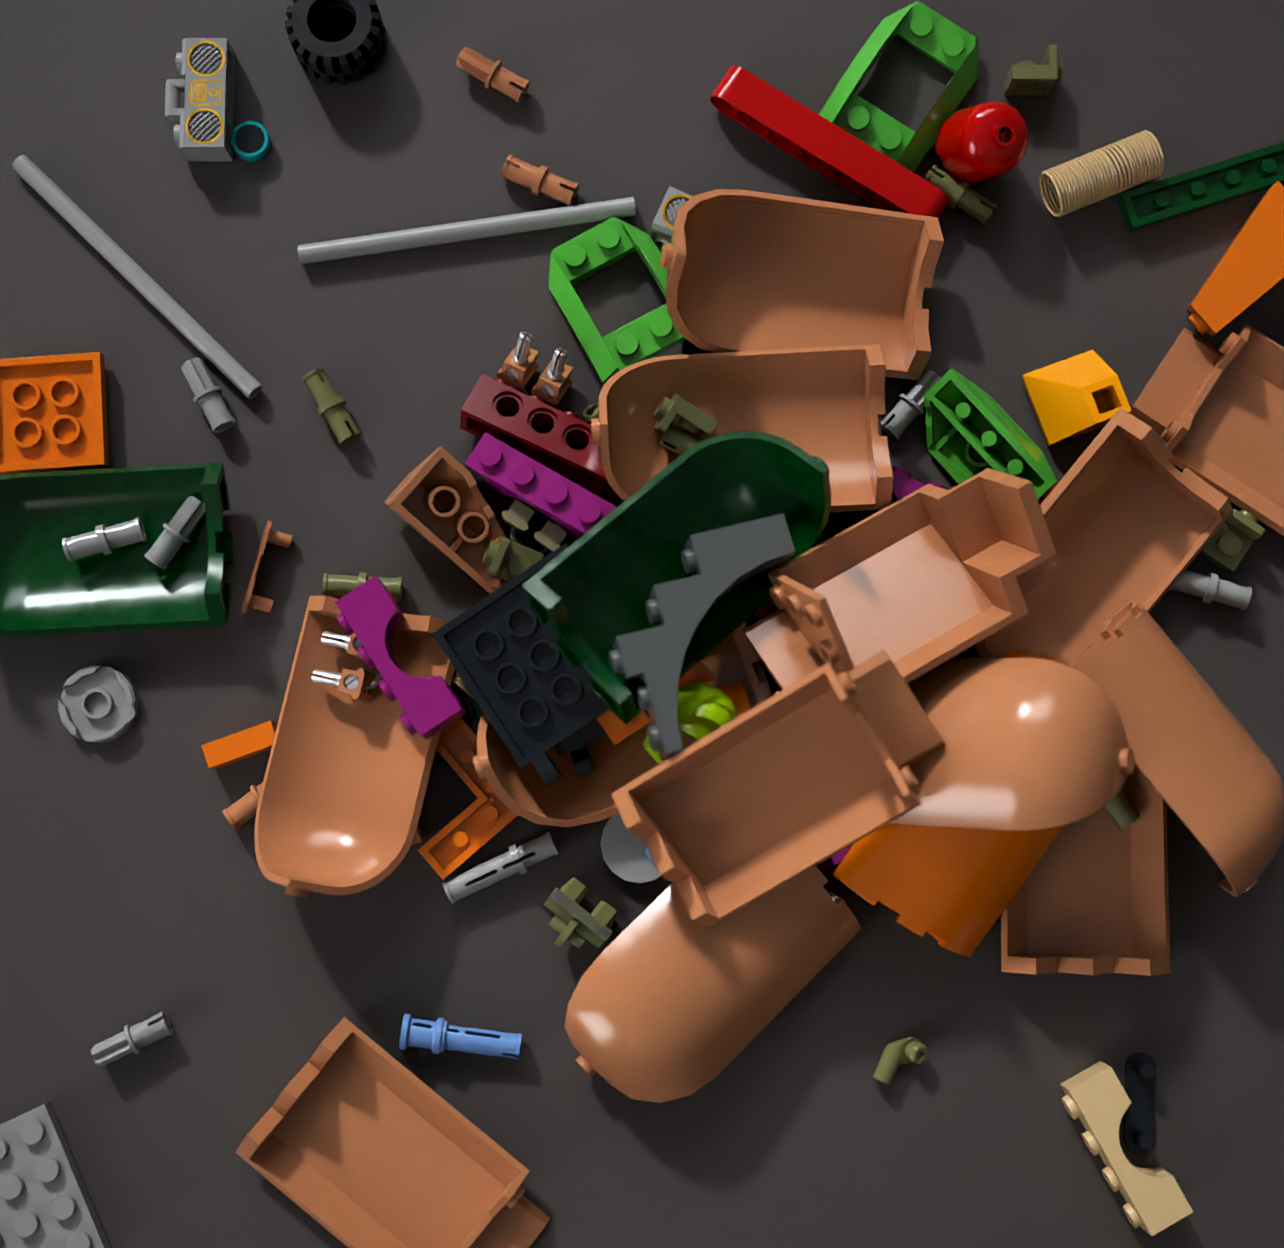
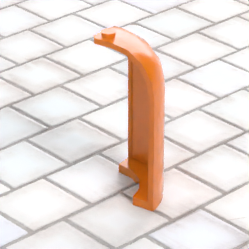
(945, 877)

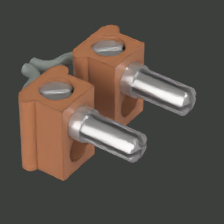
(522, 364)
(355, 684)

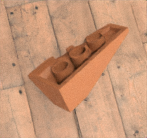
(450, 513)

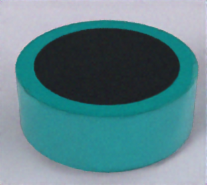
(251, 141)

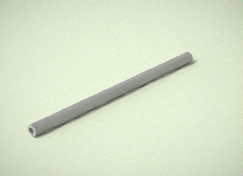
(466, 230)
(137, 277)

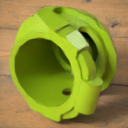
(699, 713)

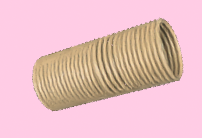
(1098, 173)

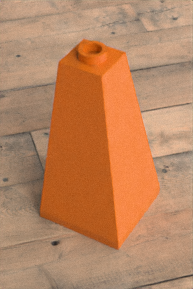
(1246, 269)

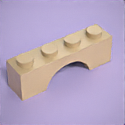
(1150, 1193)

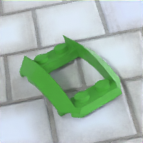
(934, 38)
(588, 255)

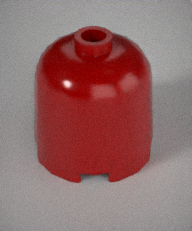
(982, 141)

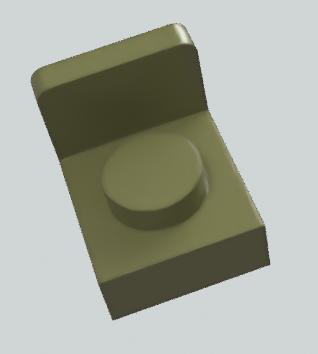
(1034, 79)
(691, 416)
(1233, 540)
(509, 559)

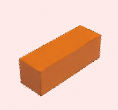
(240, 745)

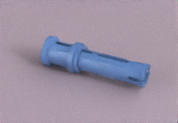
(441, 1036)

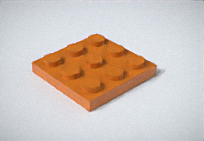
(53, 413)

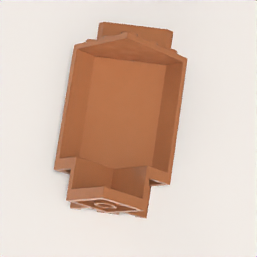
(908, 581)

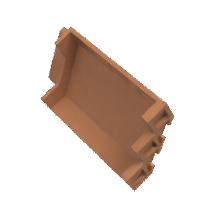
(1224, 416)
(782, 786)
(1096, 896)
(388, 1156)

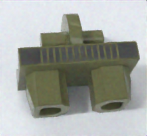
(593, 926)

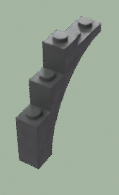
(655, 656)

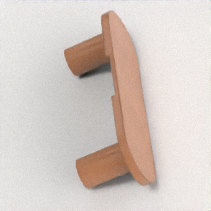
(256, 601)

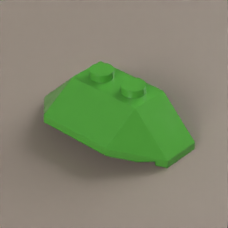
(974, 433)

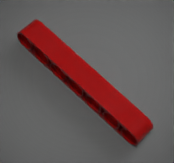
(825, 146)

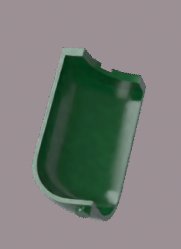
(608, 573)
(117, 590)

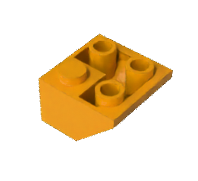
(1074, 396)

